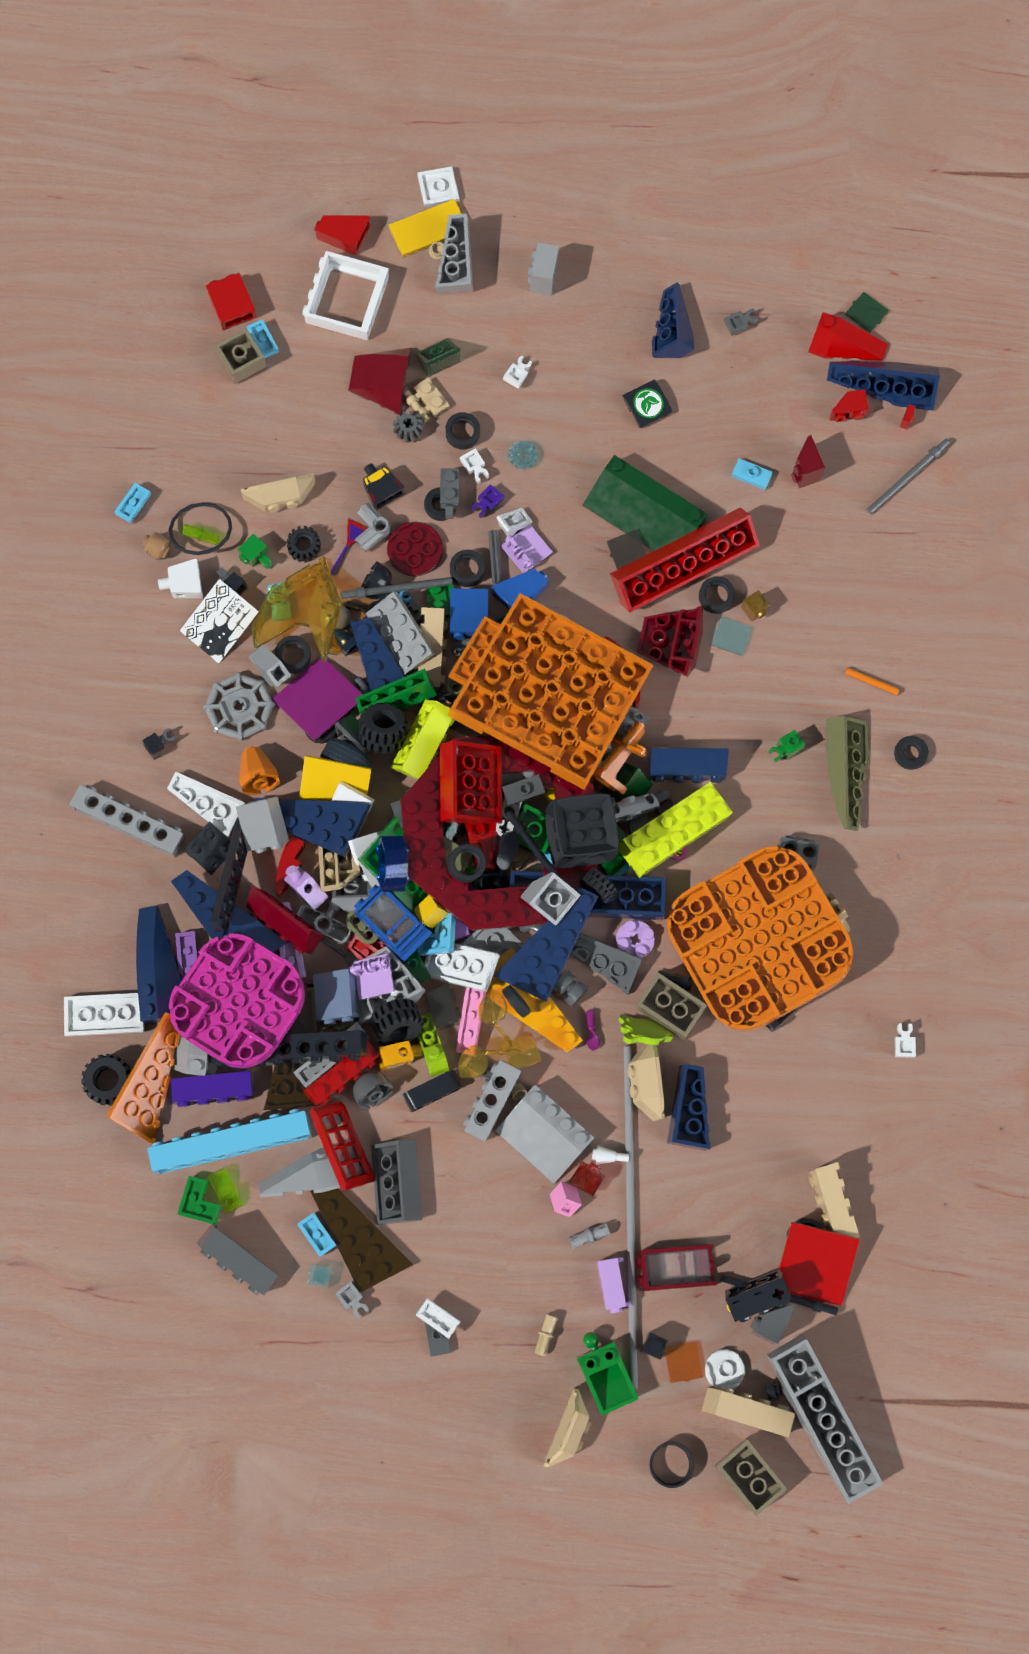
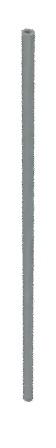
(630, 1222)

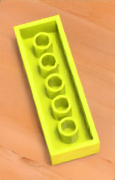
(674, 829)

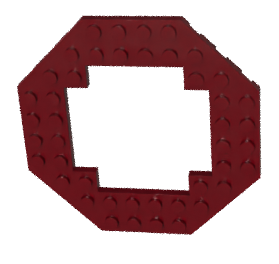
(427, 858)

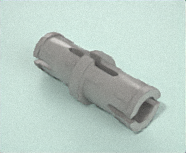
(589, 1236)

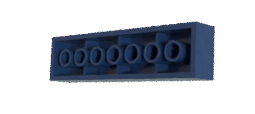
(633, 900)

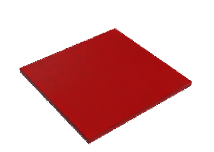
(818, 1262)

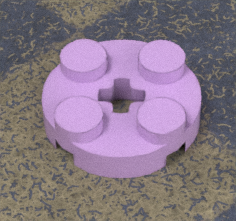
(631, 929)

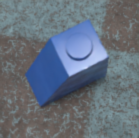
(529, 584)

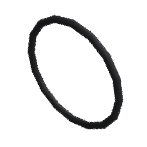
(205, 551)

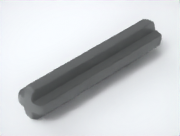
(495, 556)

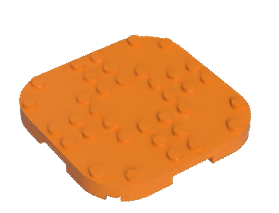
(760, 939)

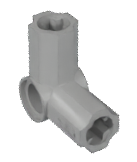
(371, 535)

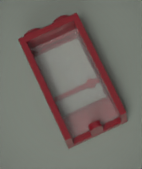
(676, 1268)

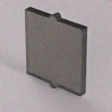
(626, 548)

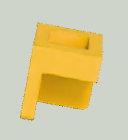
(430, 912)

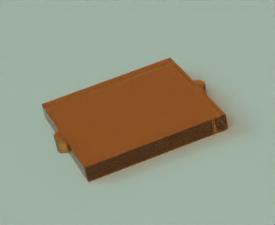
(683, 1362)

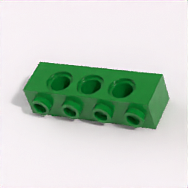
(402, 692)

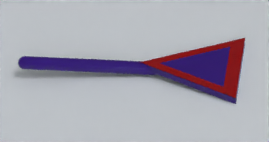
(353, 531)

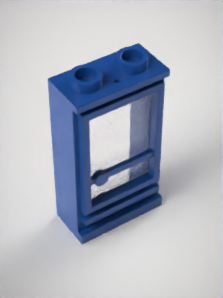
(391, 922)

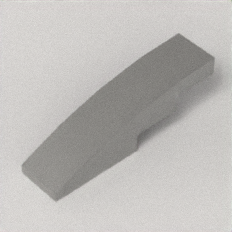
(311, 1072)

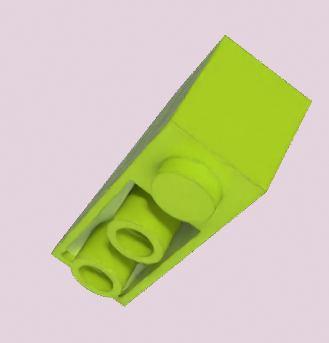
(432, 1047)

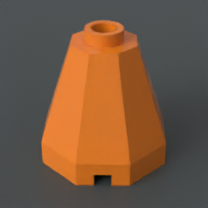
(257, 772)

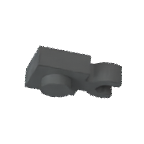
(738, 322)

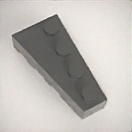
(236, 1259)

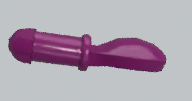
(592, 1039)

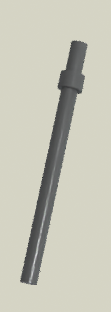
(932, 454)
(361, 592)

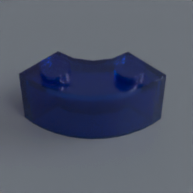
(392, 863)

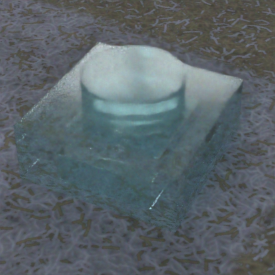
(319, 1276)

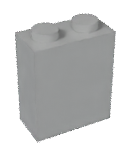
(262, 824)

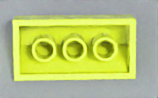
(423, 739)

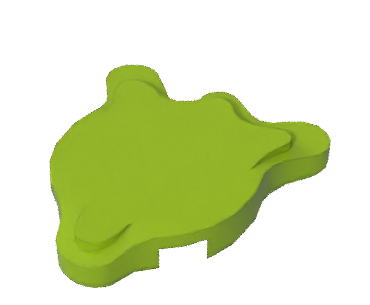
(643, 1031)

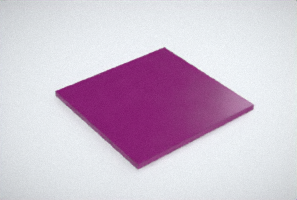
(318, 698)

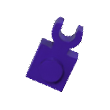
(488, 499)

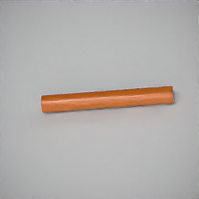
(872, 681)

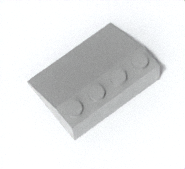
(544, 1134)

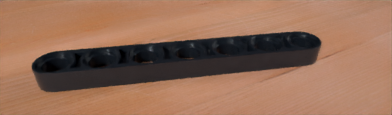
(229, 880)

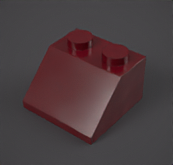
(809, 465)

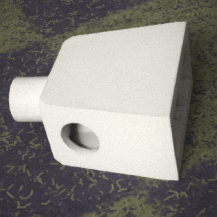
(183, 580)

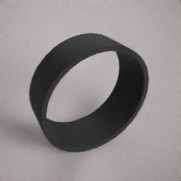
(690, 1471)

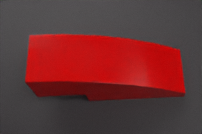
(289, 857)

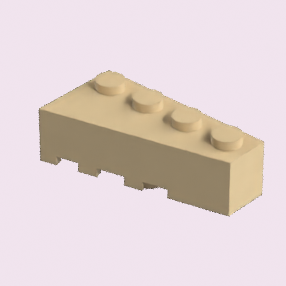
(433, 628)

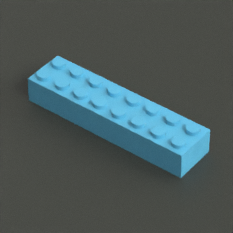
(229, 1142)

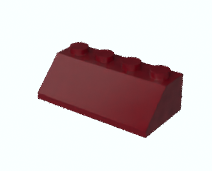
(283, 920)

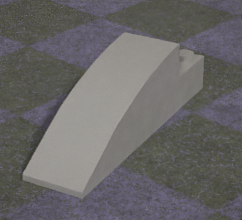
(824, 1418)

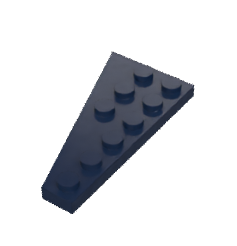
(324, 822)
(201, 901)

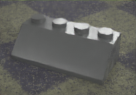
(396, 1182)

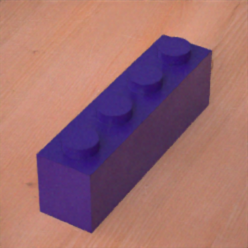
(212, 1088)

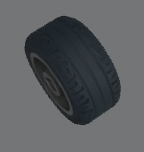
(344, 752)

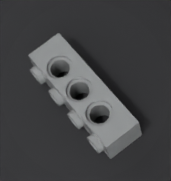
(473, 1125)

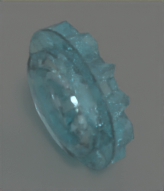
(528, 449)

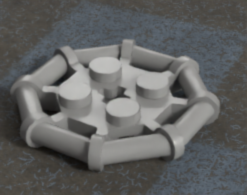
(239, 717)

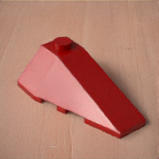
(844, 340)

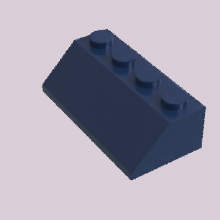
(688, 764)

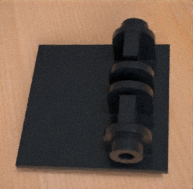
(209, 848)

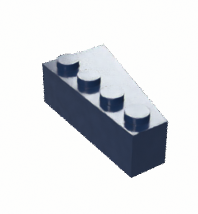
(689, 1110)

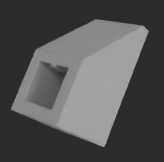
(269, 666)

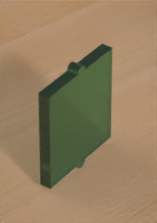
(866, 312)

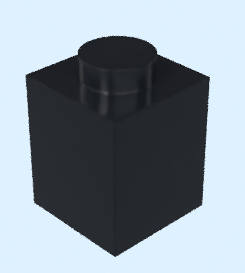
(654, 1346)

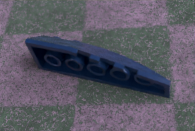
(889, 381)
(154, 966)

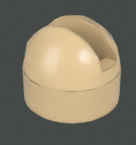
(518, 1092)

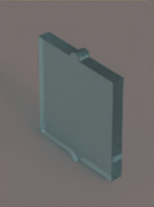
(731, 636)

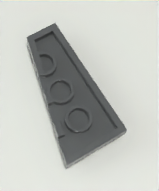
(611, 962)

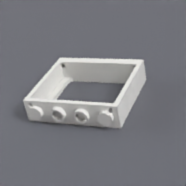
(351, 266)

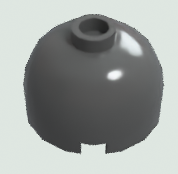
(371, 1088)

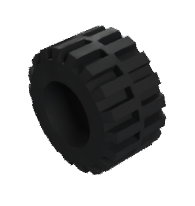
(383, 728)
(396, 1022)
(94, 1069)

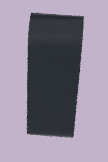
(432, 1091)

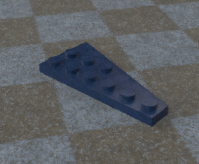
(546, 952)

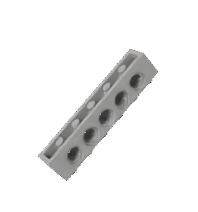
(169, 845)

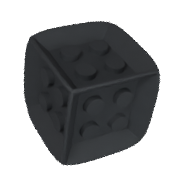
(582, 830)

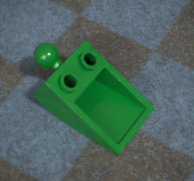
(607, 1378)

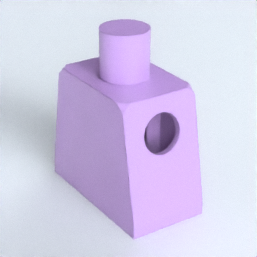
(299, 882)

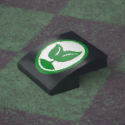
(647, 403)

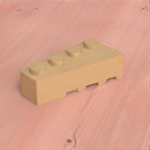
(832, 1201)
(748, 1412)

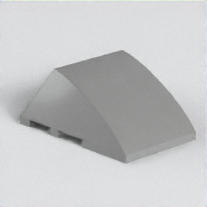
(404, 987)

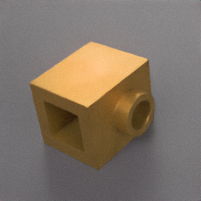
(755, 606)

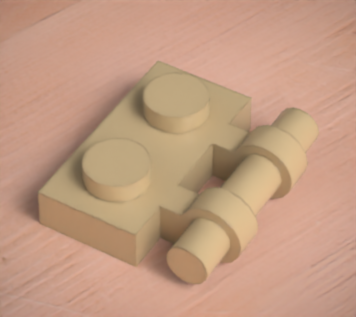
(430, 396)

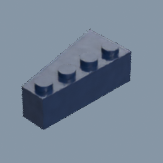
(375, 657)

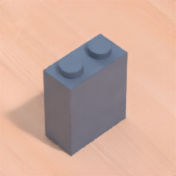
(336, 997)

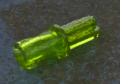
(200, 534)

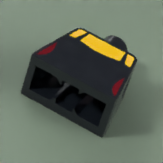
(381, 486)

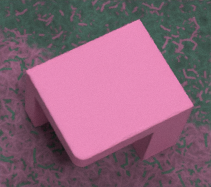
(565, 1199)

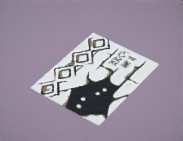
(219, 621)

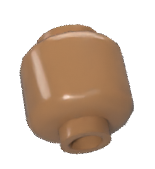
(156, 546)

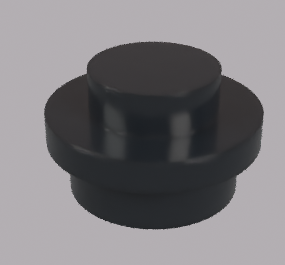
(773, 1390)

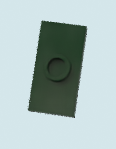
(417, 967)

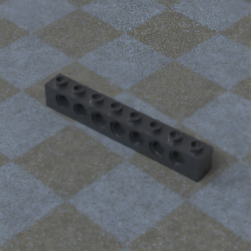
(356, 1048)

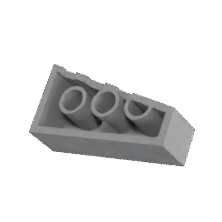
(456, 260)

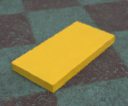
(423, 228)

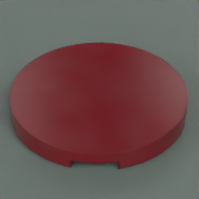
(414, 549)

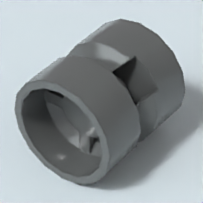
(569, 988)

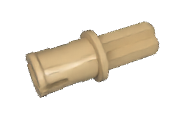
(545, 1335)

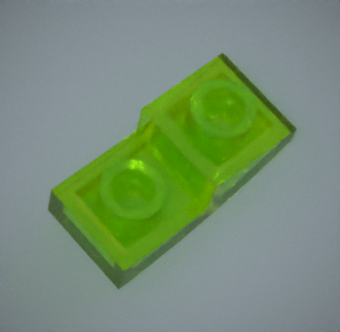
(225, 1190)

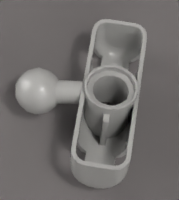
(634, 807)
(334, 928)

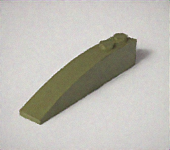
(846, 760)

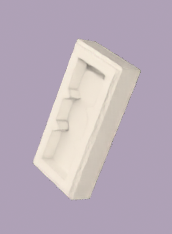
(438, 1318)

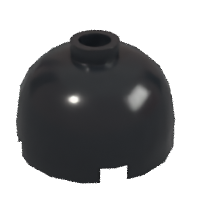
(378, 577)

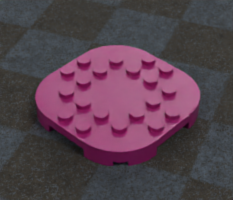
(237, 1001)

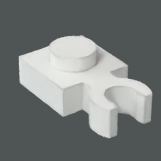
(517, 373)
(473, 463)
(905, 1045)

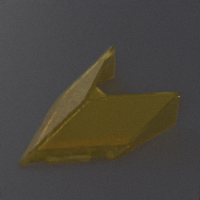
(305, 600)

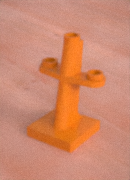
(607, 771)

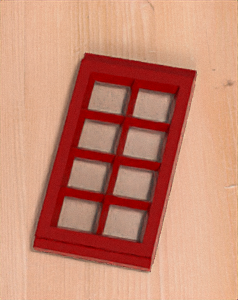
(342, 1145)

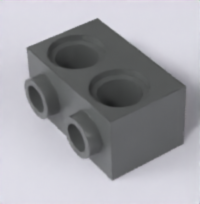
(798, 847)

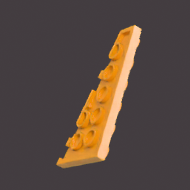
(544, 1016)

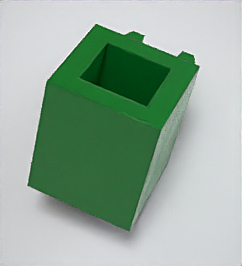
(254, 551)
(788, 746)

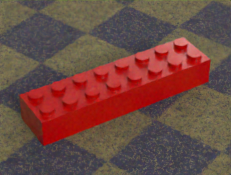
(685, 559)

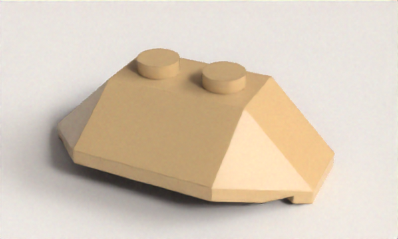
(279, 494)
(336, 870)
(646, 1082)
(569, 1432)

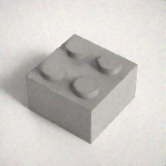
(543, 268)

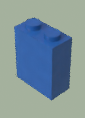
(467, 611)

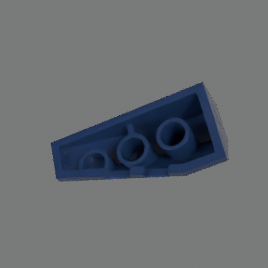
(674, 330)

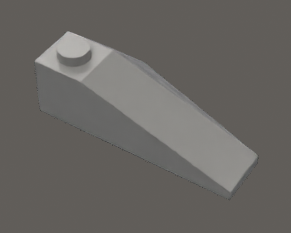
(190, 1059)
(307, 1173)

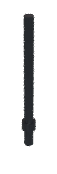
(519, 828)
(816, 1305)

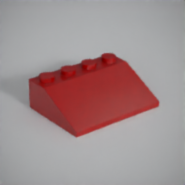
(470, 783)

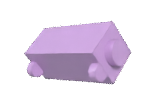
(612, 1285)

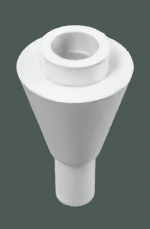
(604, 1155)

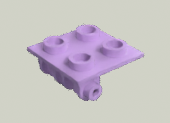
(526, 549)
(373, 976)

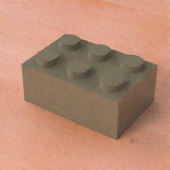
(670, 1006)
(750, 1477)

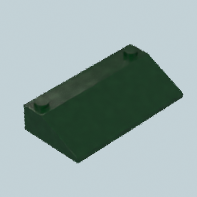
(639, 502)

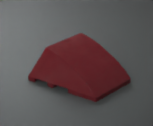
(381, 377)
(673, 639)

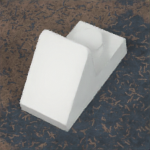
(513, 521)

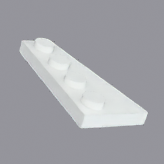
(207, 802)

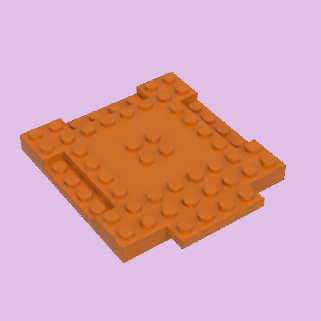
(547, 688)

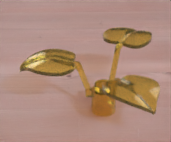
(520, 1052)

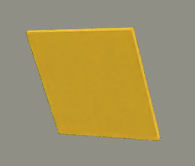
(323, 776)

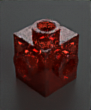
(587, 1178)

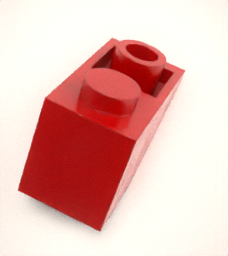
(851, 406)

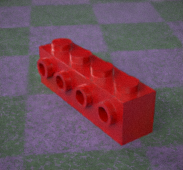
(337, 1076)

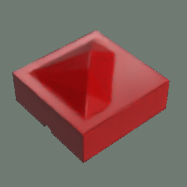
(908, 417)

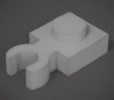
(350, 1297)

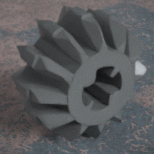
(400, 426)

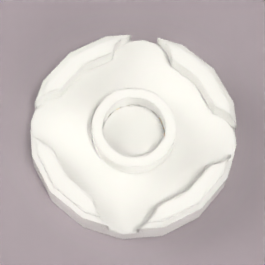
(724, 1369)

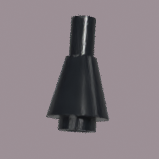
(682, 980)

